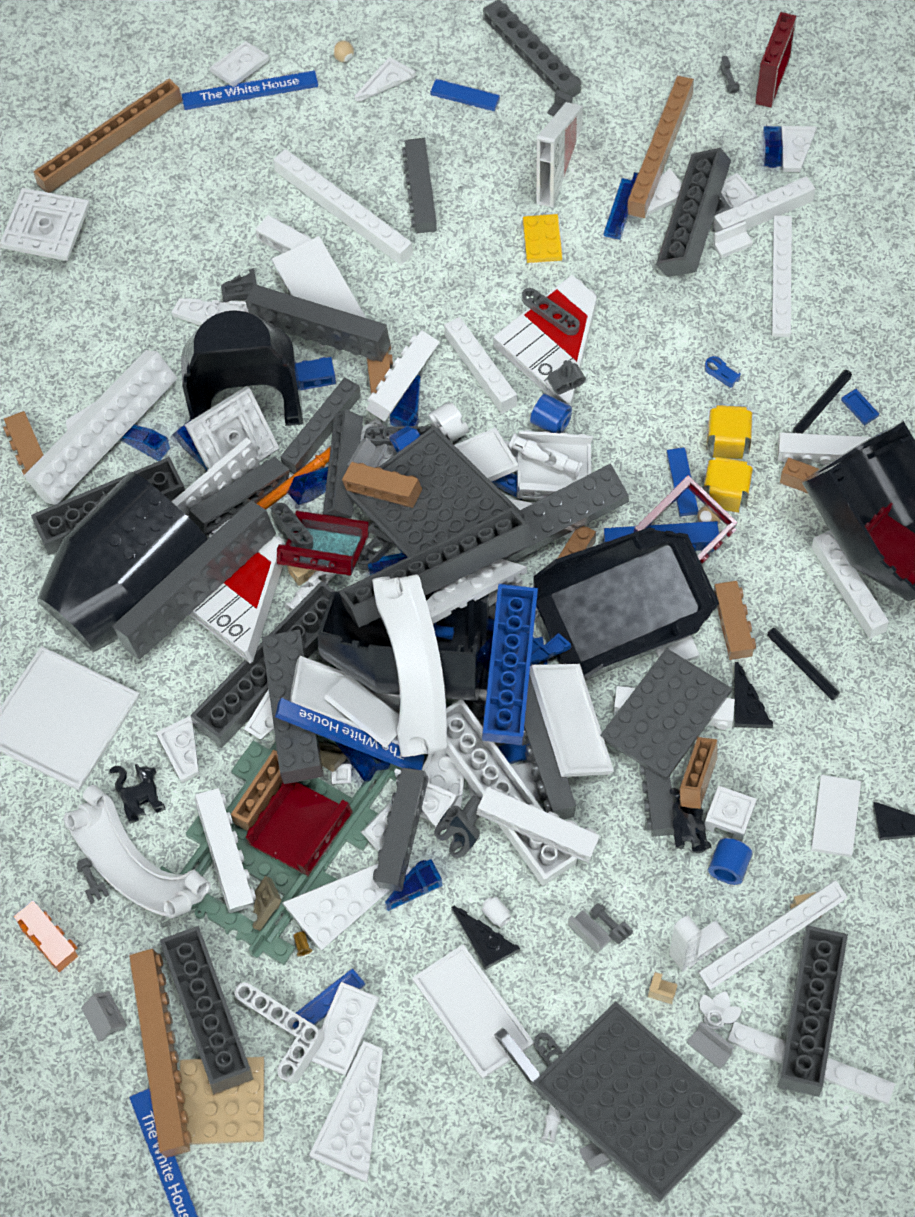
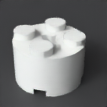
(448, 421)

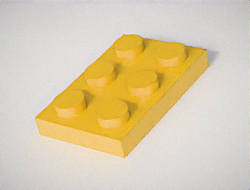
(542, 238)

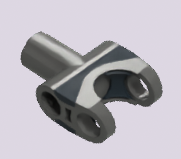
(461, 826)

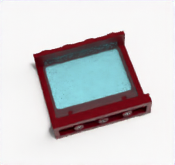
(335, 540)

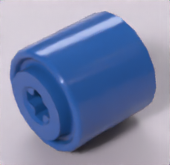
(551, 414)
(730, 861)

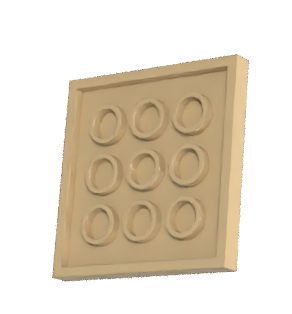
(226, 1116)

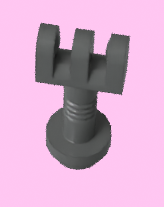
(733, 86)
(84, 866)
(618, 932)

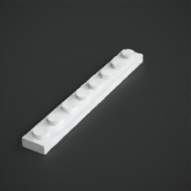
(781, 276)
(772, 934)
(836, 1072)

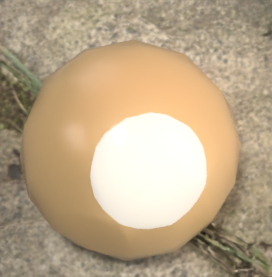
(343, 51)
(707, 515)

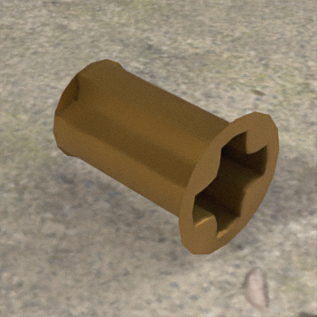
(301, 944)

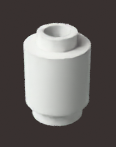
(496, 911)

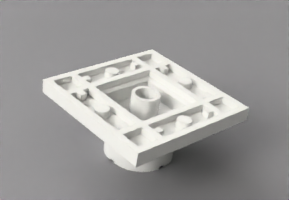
(44, 224)
(228, 425)

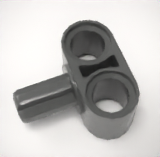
(566, 378)

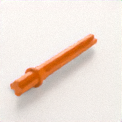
(281, 490)

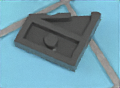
(238, 287)

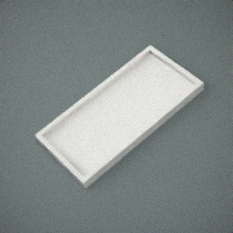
(313, 276)
(489, 454)
(315, 680)
(570, 720)
(471, 1009)

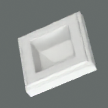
(342, 774)

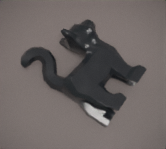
(138, 794)
(688, 826)

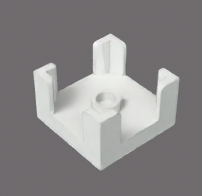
(730, 812)

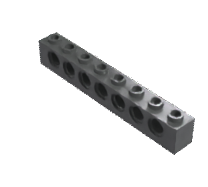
(531, 49)

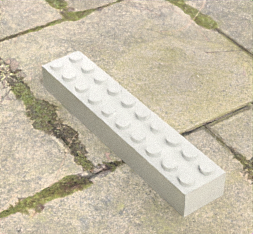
(100, 427)
(487, 767)

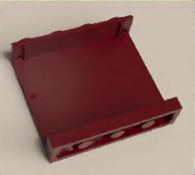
(894, 543)
(298, 826)

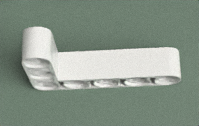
(691, 944)
(286, 1022)

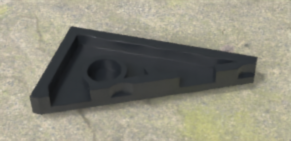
(747, 707)
(893, 822)
(488, 945)

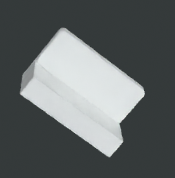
(732, 240)

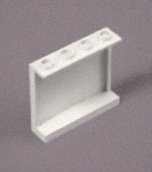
(538, 479)

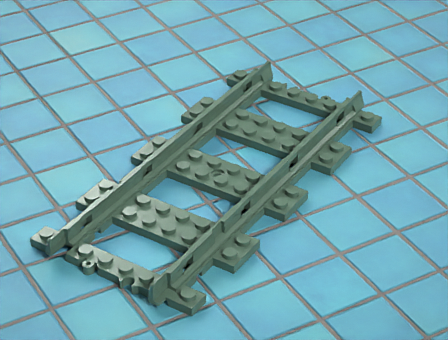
(286, 879)

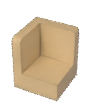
(662, 989)

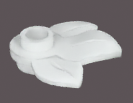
(718, 1008)

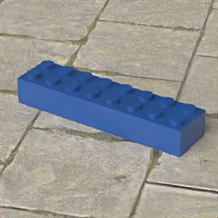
(509, 664)

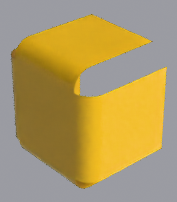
(730, 428)
(727, 481)

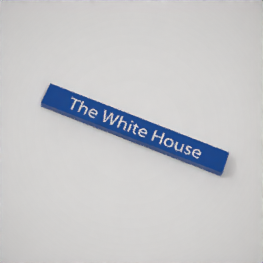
(250, 90)
(344, 734)
(166, 1167)

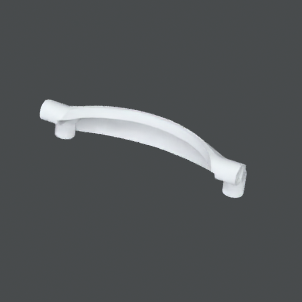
(418, 664)
(115, 857)

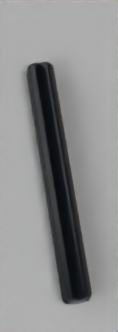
(822, 402)
(818, 678)

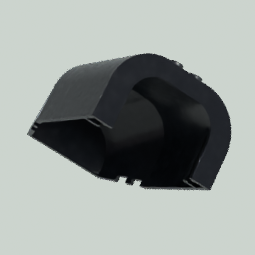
(239, 352)
(856, 489)
(116, 559)
(369, 656)

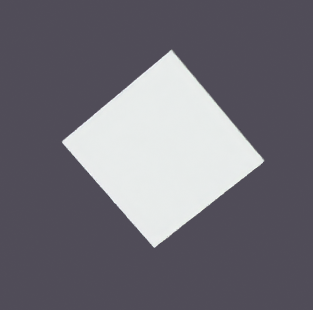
(62, 717)

